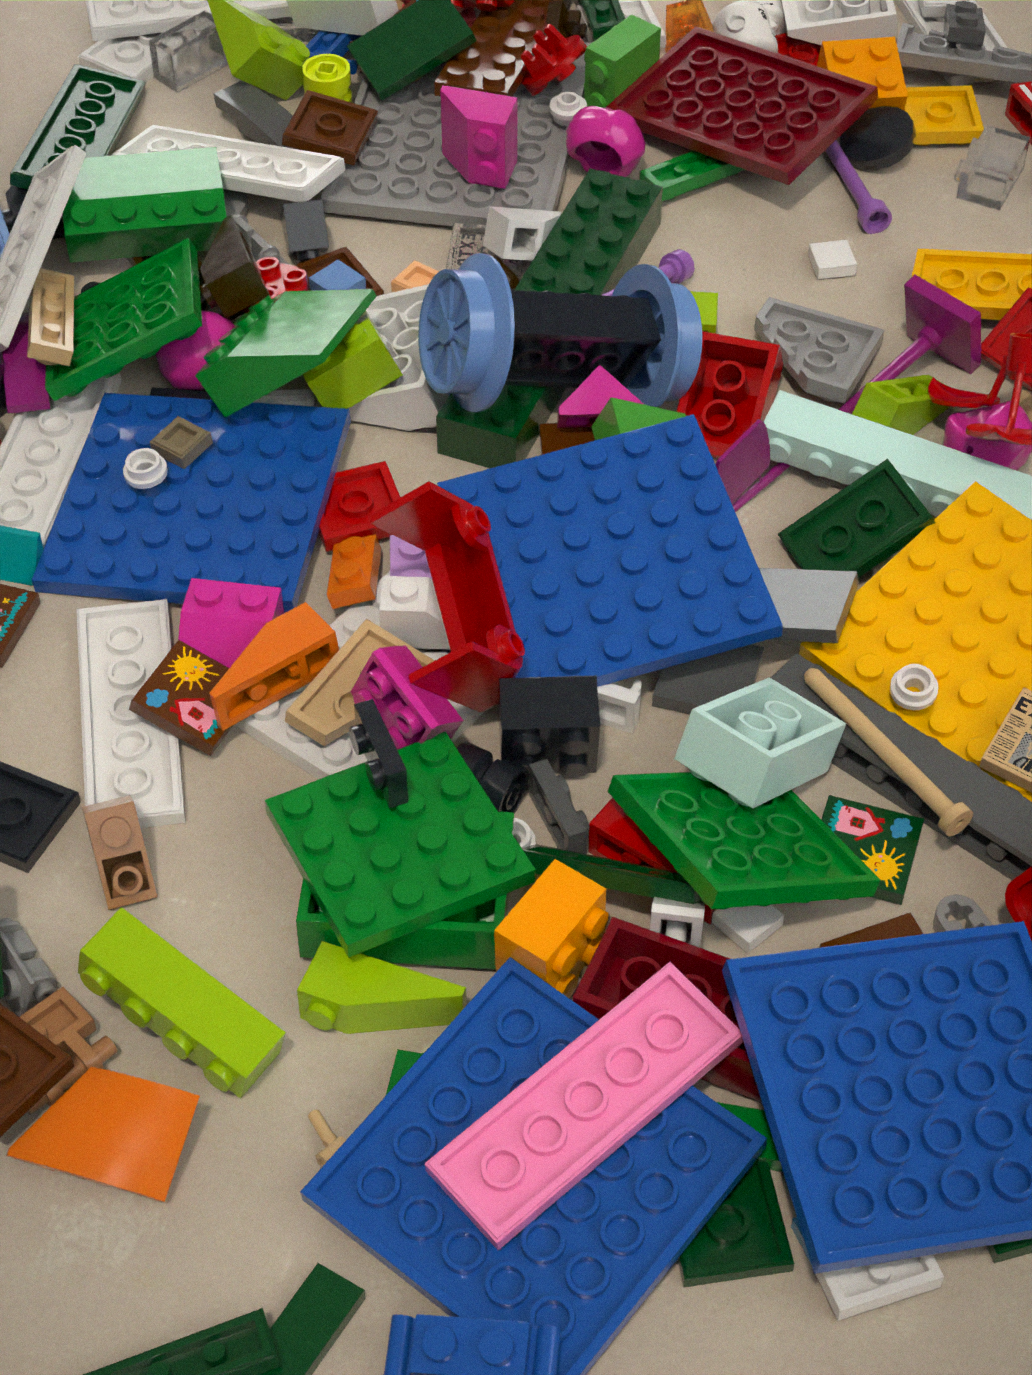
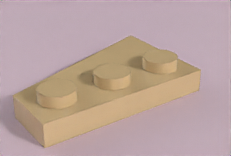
(326, 705)

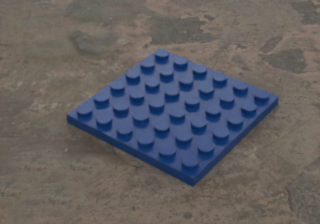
(232, 515)
(622, 555)
(897, 1089)
(589, 1253)

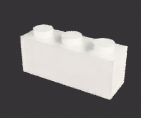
(341, 16)

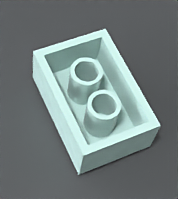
(759, 742)

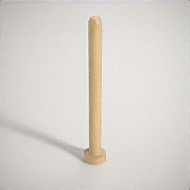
(952, 816)

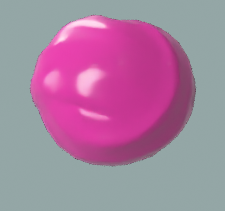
(605, 140)
(184, 358)
(998, 452)

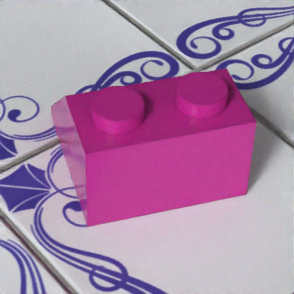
(479, 134)
(226, 616)

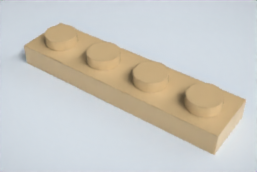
(51, 318)

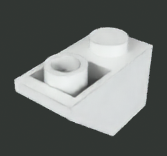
(518, 232)

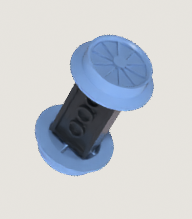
(488, 336)

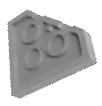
(819, 348)

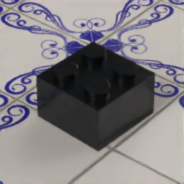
(551, 722)

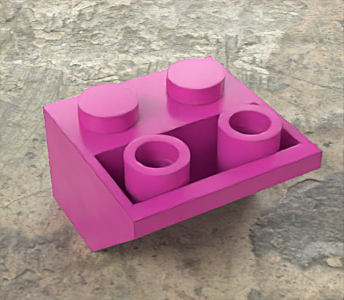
(407, 710)

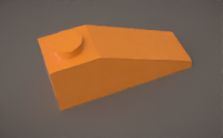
(274, 664)

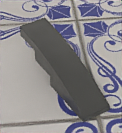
(255, 112)

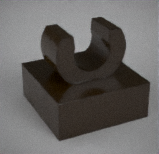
(565, 21)

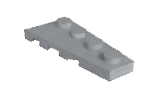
(953, 58)

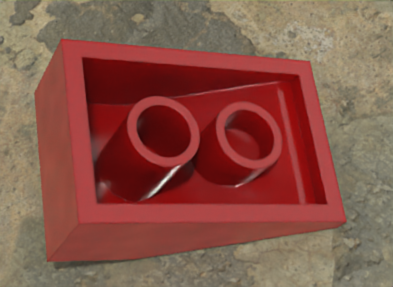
(732, 388)

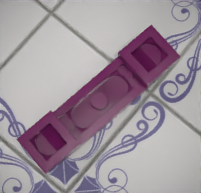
(23, 375)

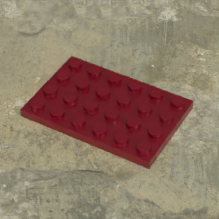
(744, 104)

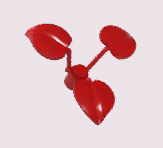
(1020, 367)

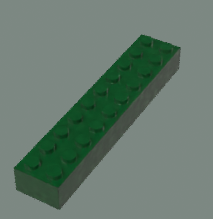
(585, 252)

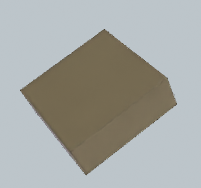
(181, 442)

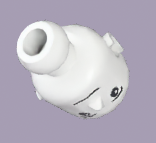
(747, 23)

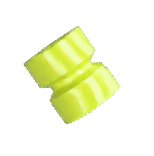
(328, 76)

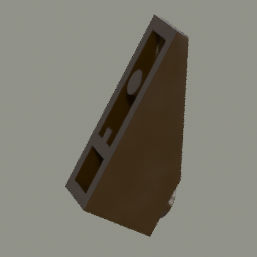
(231, 271)

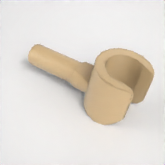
(328, 1138)

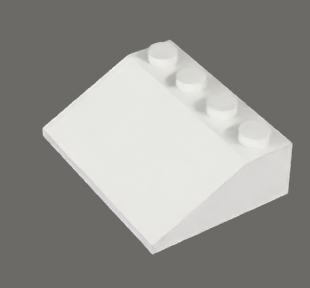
(839, 19)
(409, 400)

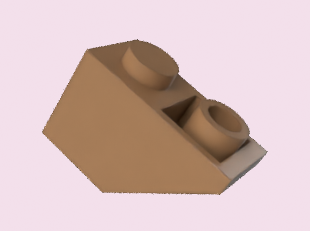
(119, 852)

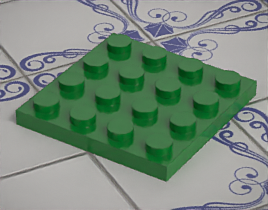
(130, 318)
(738, 851)
(403, 865)

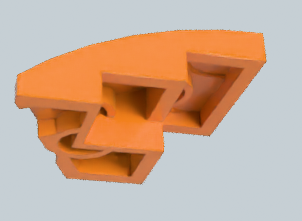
(112, 1133)

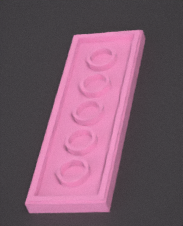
(583, 1105)

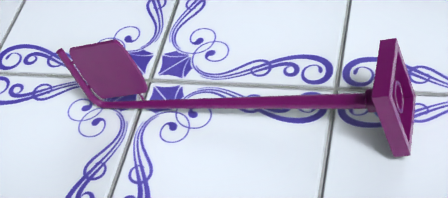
(934, 323)

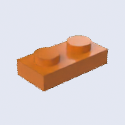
(354, 571)

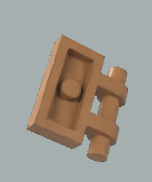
(67, 1025)

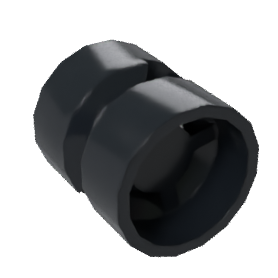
(501, 780)

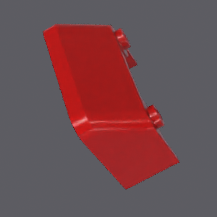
(467, 592)

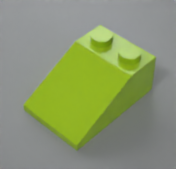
(259, 49)
(354, 368)

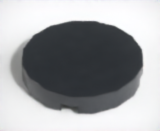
(879, 138)

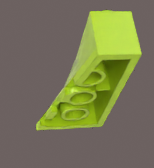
(179, 1003)

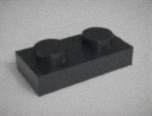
(384, 764)

